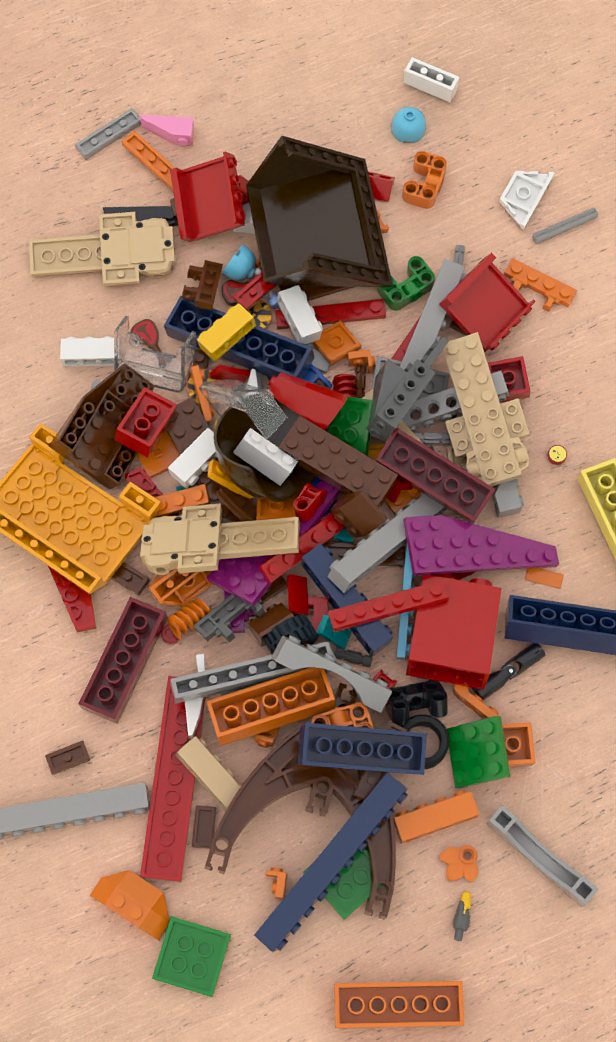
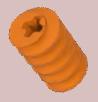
(187, 616)

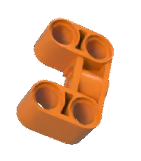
(432, 183)
(344, 716)

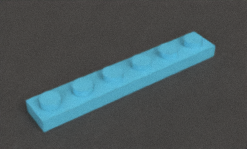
(405, 628)

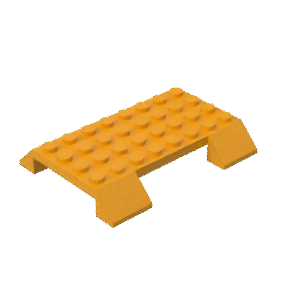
(68, 518)

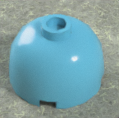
(408, 125)
(241, 265)

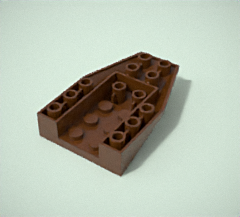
(90, 430)

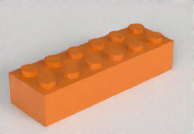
(271, 705)
(399, 1004)

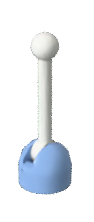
(272, 299)

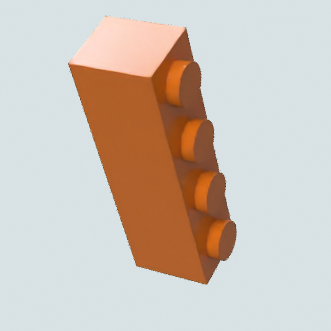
(435, 816)

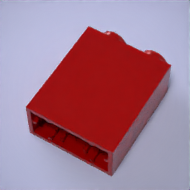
(456, 637)

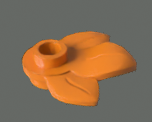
(458, 865)

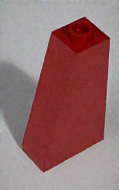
(307, 399)

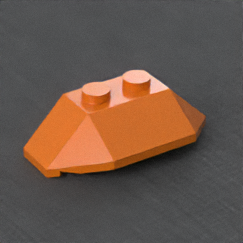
(178, 587)
(134, 901)

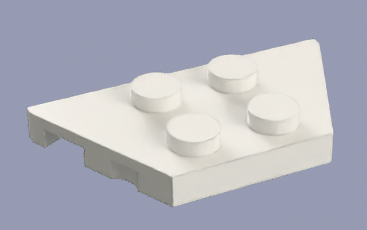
(524, 194)

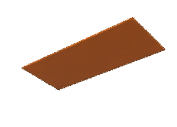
(544, 577)

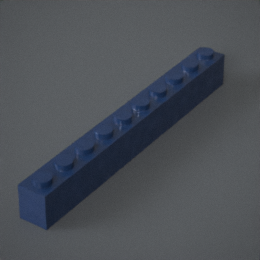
(331, 862)

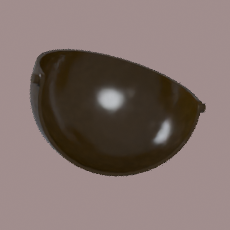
(228, 434)

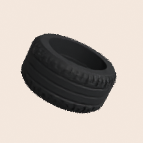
(441, 731)

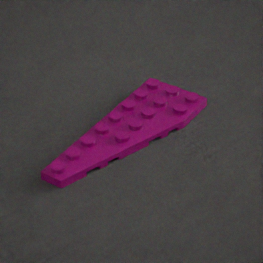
(456, 546)
(242, 576)

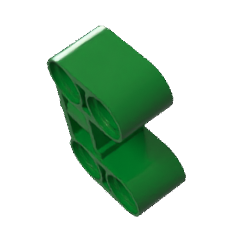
(410, 289)

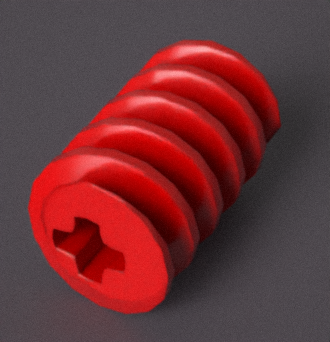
(345, 384)

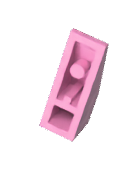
(171, 128)

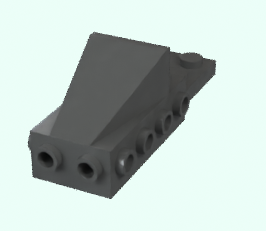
(398, 389)

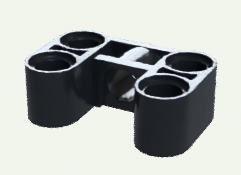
(415, 697)

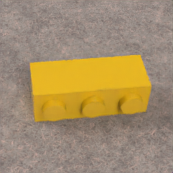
(226, 332)

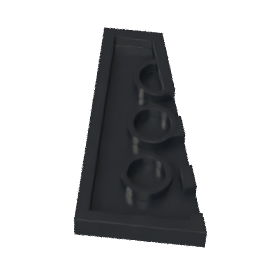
(147, 212)

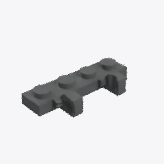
(219, 619)

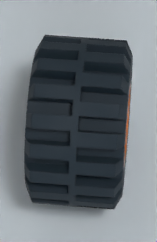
(296, 626)

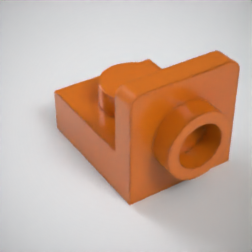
(360, 358)
(267, 738)
(278, 886)

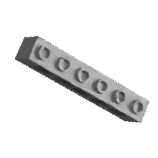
(441, 400)

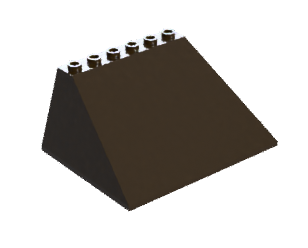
(316, 218)

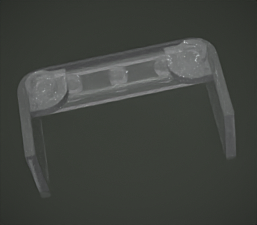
(159, 368)
(256, 402)

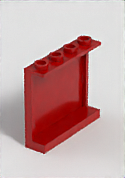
(208, 198)
(486, 304)

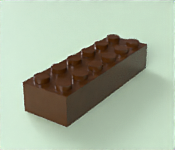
(337, 462)

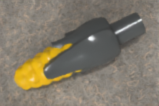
(462, 916)

